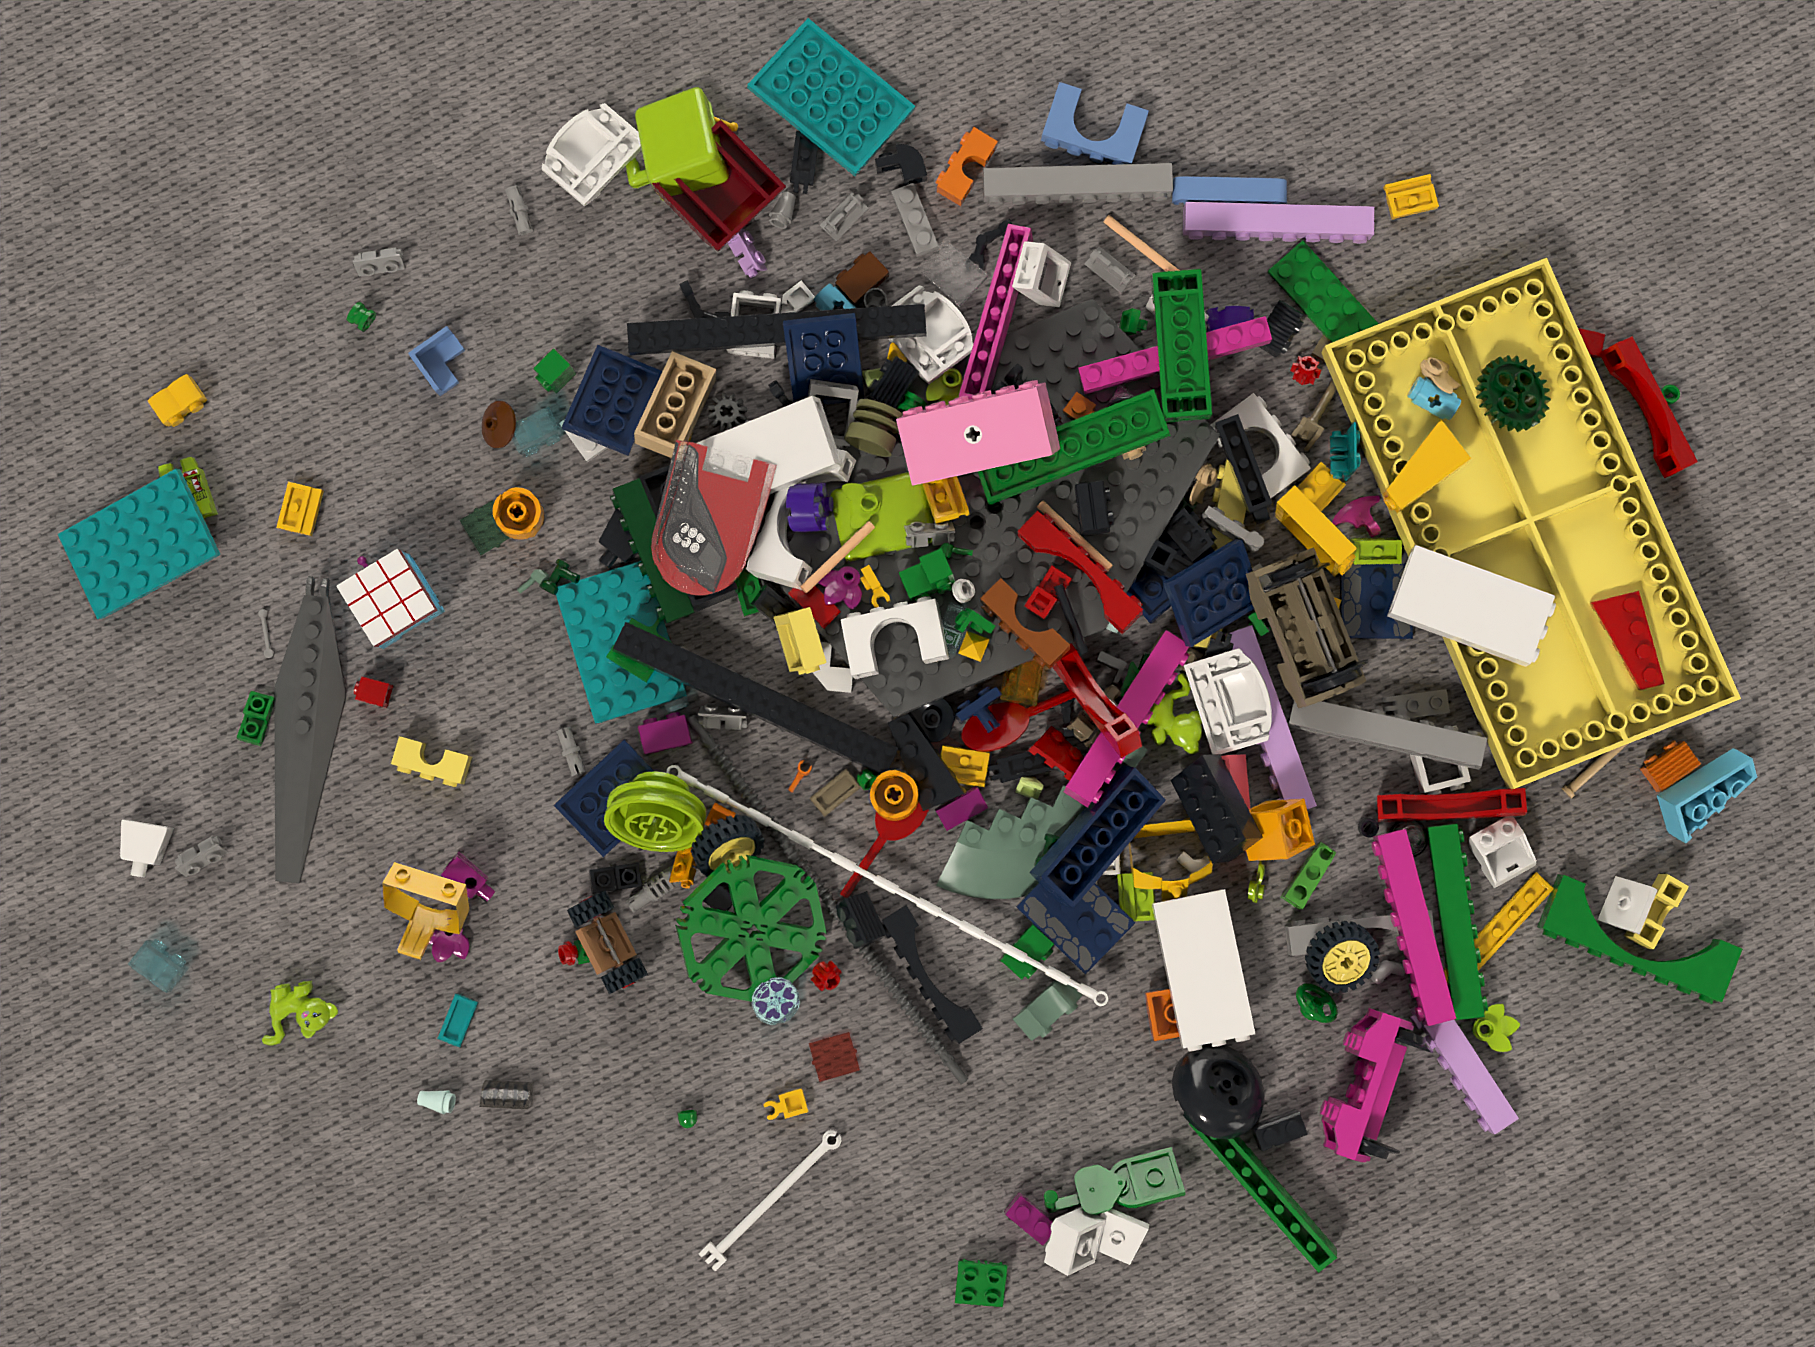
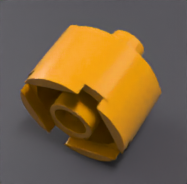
(511, 502)
(882, 788)

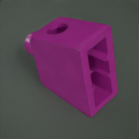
(460, 869)

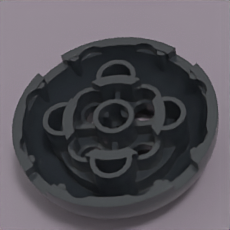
(1206, 1095)

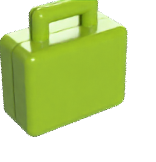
(678, 144)
(899, 507)

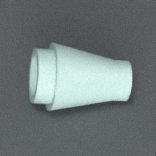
(437, 1100)

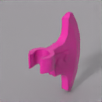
(1358, 514)

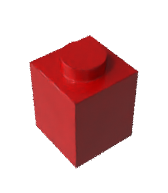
(373, 692)

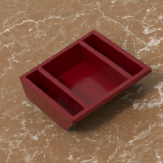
(726, 208)

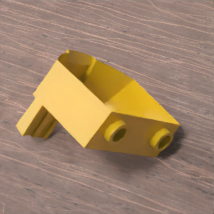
(1169, 889)
(421, 918)

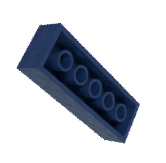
(1097, 836)

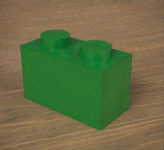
(553, 372)
(1035, 945)

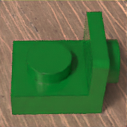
(978, 622)

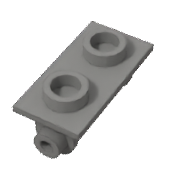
(844, 216)
(369, 264)
(1109, 269)
(919, 532)
(711, 716)
(191, 862)

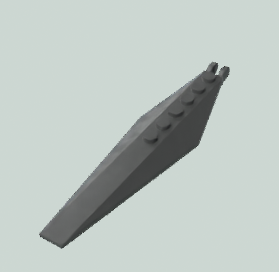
(306, 722)

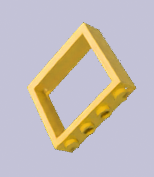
(1315, 531)

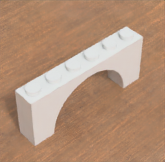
(772, 556)

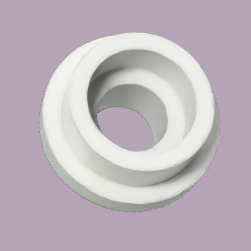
(963, 590)

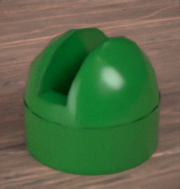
(1668, 389)
(866, 779)
(687, 1118)

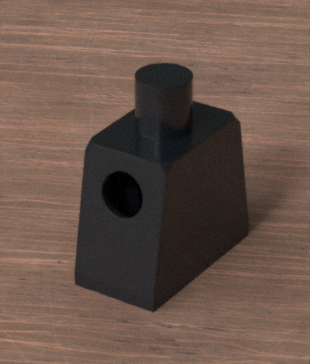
(615, 542)

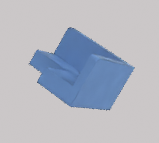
(434, 355)

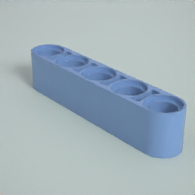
(1229, 190)

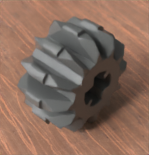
(727, 404)

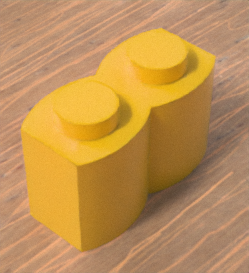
(177, 401)

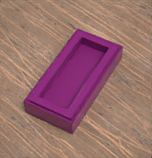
(961, 808)

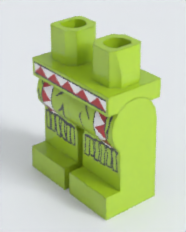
(197, 484)

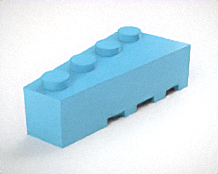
(1705, 791)

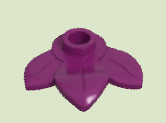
(841, 589)
(447, 944)

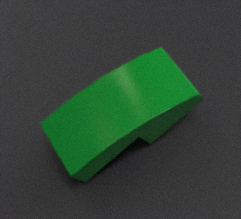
(256, 718)

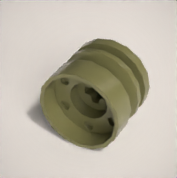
(873, 428)

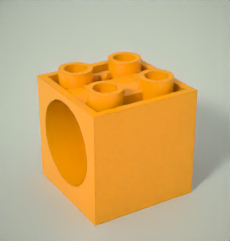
(1283, 827)

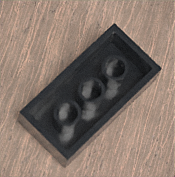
(1216, 808)

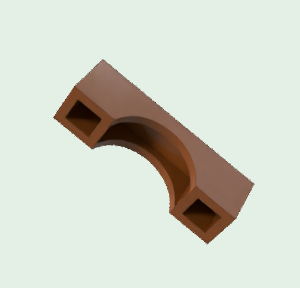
(1046, 645)

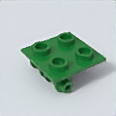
(980, 1283)

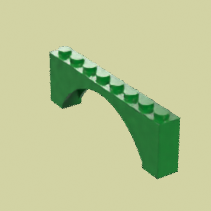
(1702, 973)

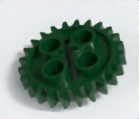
(1513, 393)

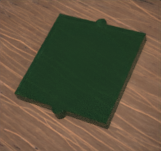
(483, 529)

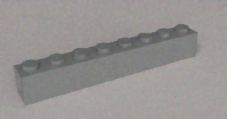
(1077, 182)
(1391, 732)

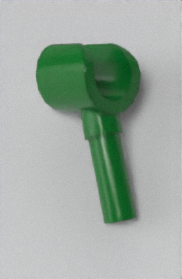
(948, 549)

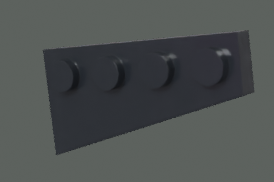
(924, 763)

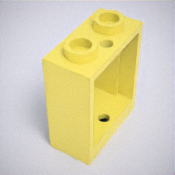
(800, 641)

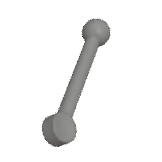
(268, 653)

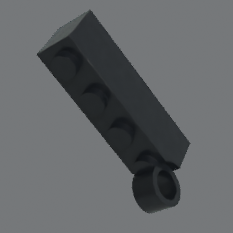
(1244, 467)

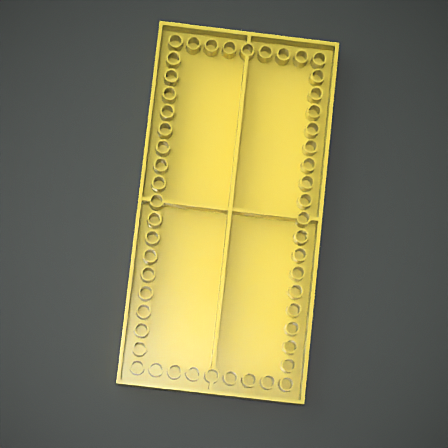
(1542, 509)

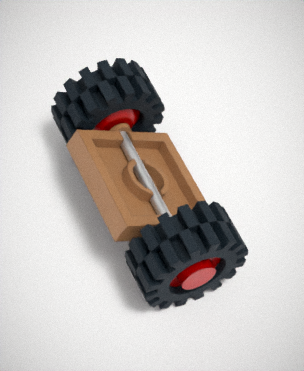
(606, 942)

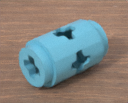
(832, 296)
(1442, 408)

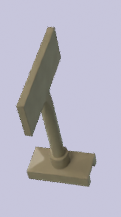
(1309, 428)

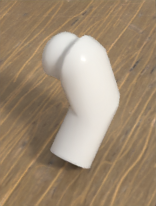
(1192, 865)

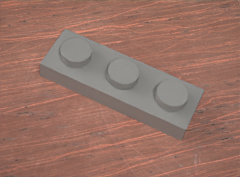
(915, 220)

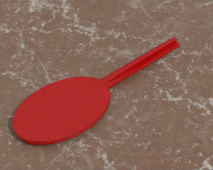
(1013, 723)
(890, 831)

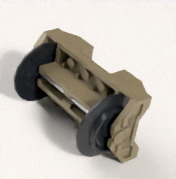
(1306, 628)

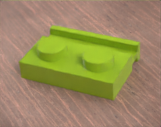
(1135, 901)

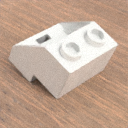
(1504, 859)

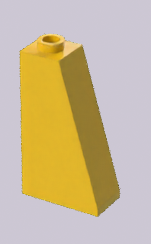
(1430, 464)

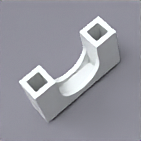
(1289, 462)
(862, 630)

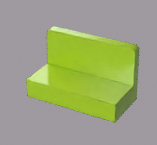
(1377, 550)

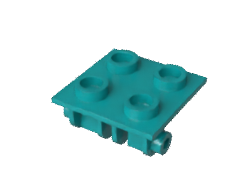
(1345, 447)

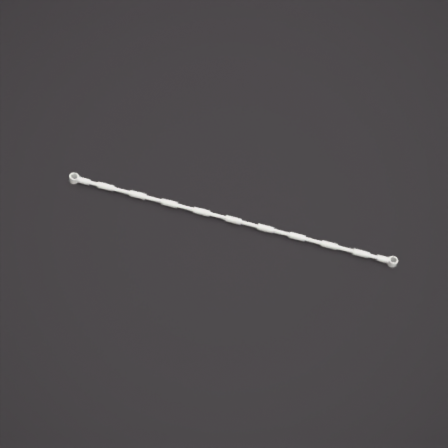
(889, 886)

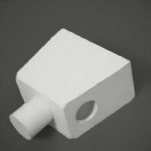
(143, 844)

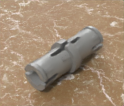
(519, 210)
(571, 751)

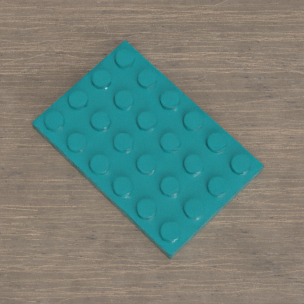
(831, 97)
(139, 544)
(594, 618)

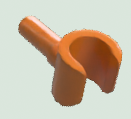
(799, 776)

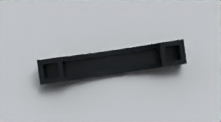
(960, 1021)

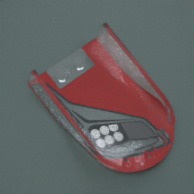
(709, 517)

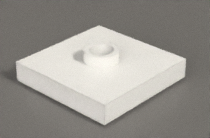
(1627, 904)
(1121, 1235)

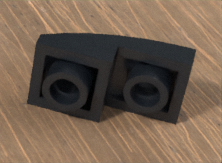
(615, 878)

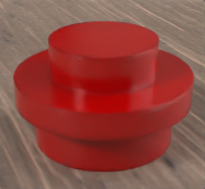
(567, 953)

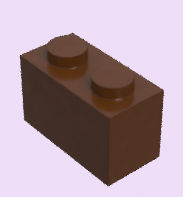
(864, 275)

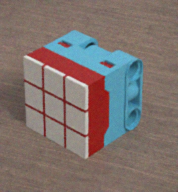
(390, 598)

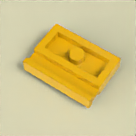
(1411, 196)
(1320, 486)
(945, 499)
(300, 509)
(967, 765)

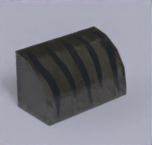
(506, 1094)

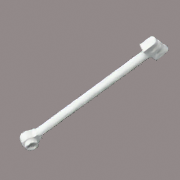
(717, 1251)

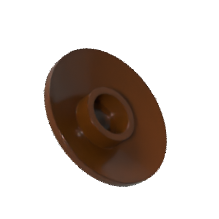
(498, 424)

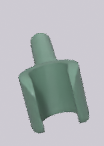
(536, 576)

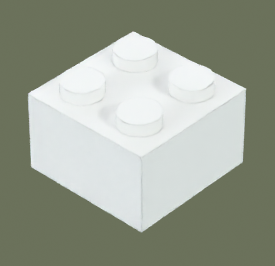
(1074, 1241)

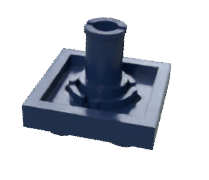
(980, 708)

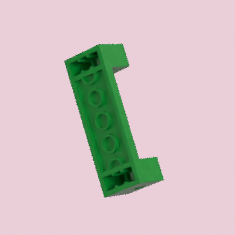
(1182, 345)

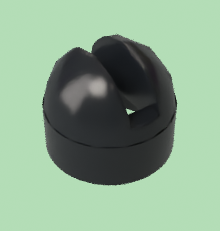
(1371, 830)

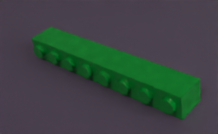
(1455, 921)
(1273, 1199)

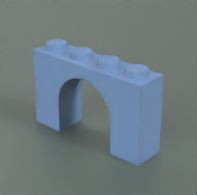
(1062, 133)

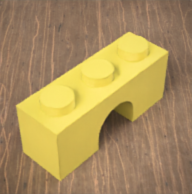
(410, 756)
(1668, 895)

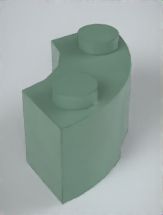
(1044, 1010)

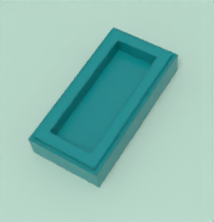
(457, 1020)

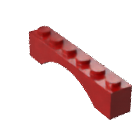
(1669, 444)
(1044, 537)
(1109, 719)
(1452, 806)

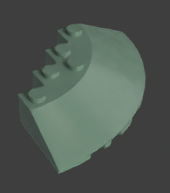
(999, 859)

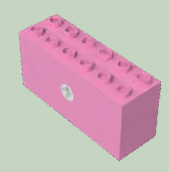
(1010, 424)

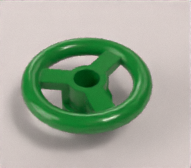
(1313, 1006)

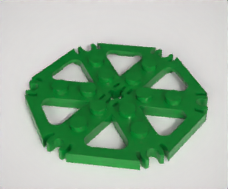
(748, 912)

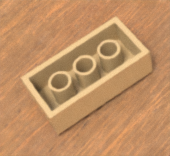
(675, 404)

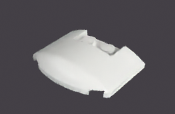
(591, 152)
(946, 338)
(1230, 700)

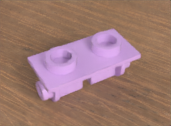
(752, 259)

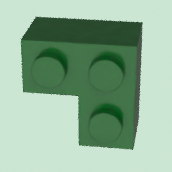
(928, 576)

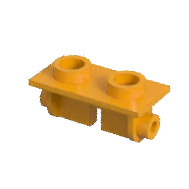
(682, 868)

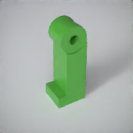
(1308, 876)

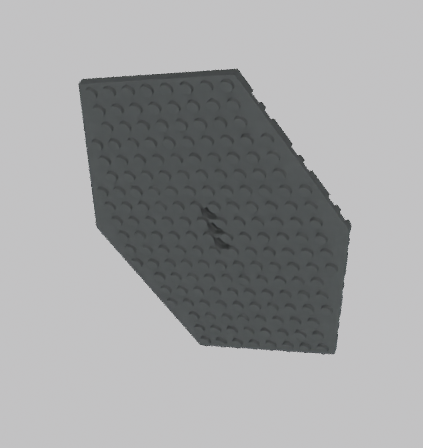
(1142, 503)

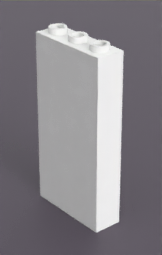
(790, 437)
(1472, 606)
(1203, 970)

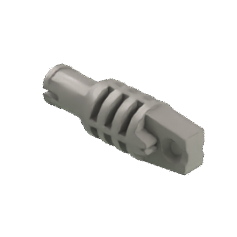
(652, 890)

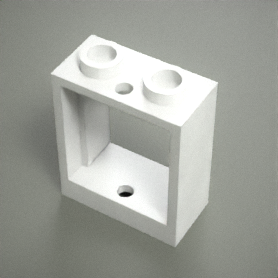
(1030, 271)
(748, 298)
(1435, 789)

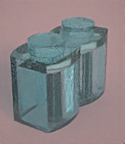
(535, 431)
(158, 965)

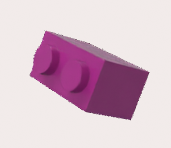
(665, 734)
(1029, 1218)

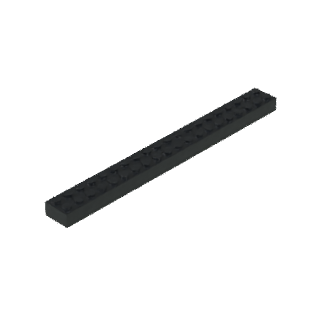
(765, 329)
(754, 699)

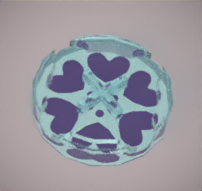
(775, 1001)

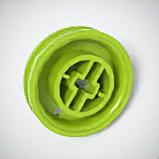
(655, 813)

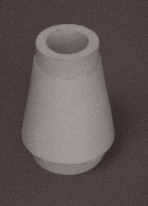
(783, 210)

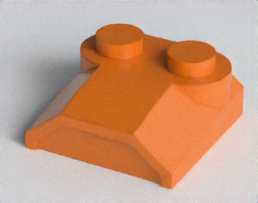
(1161, 1015)

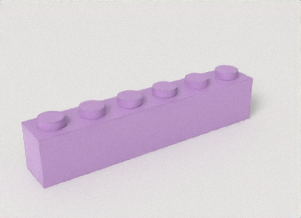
(1468, 1074)

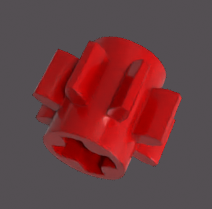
(1305, 370)
(826, 975)

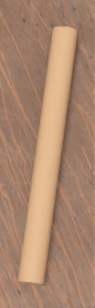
(1139, 244)
(1076, 537)
(837, 557)

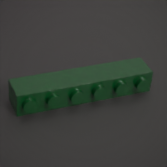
(640, 522)

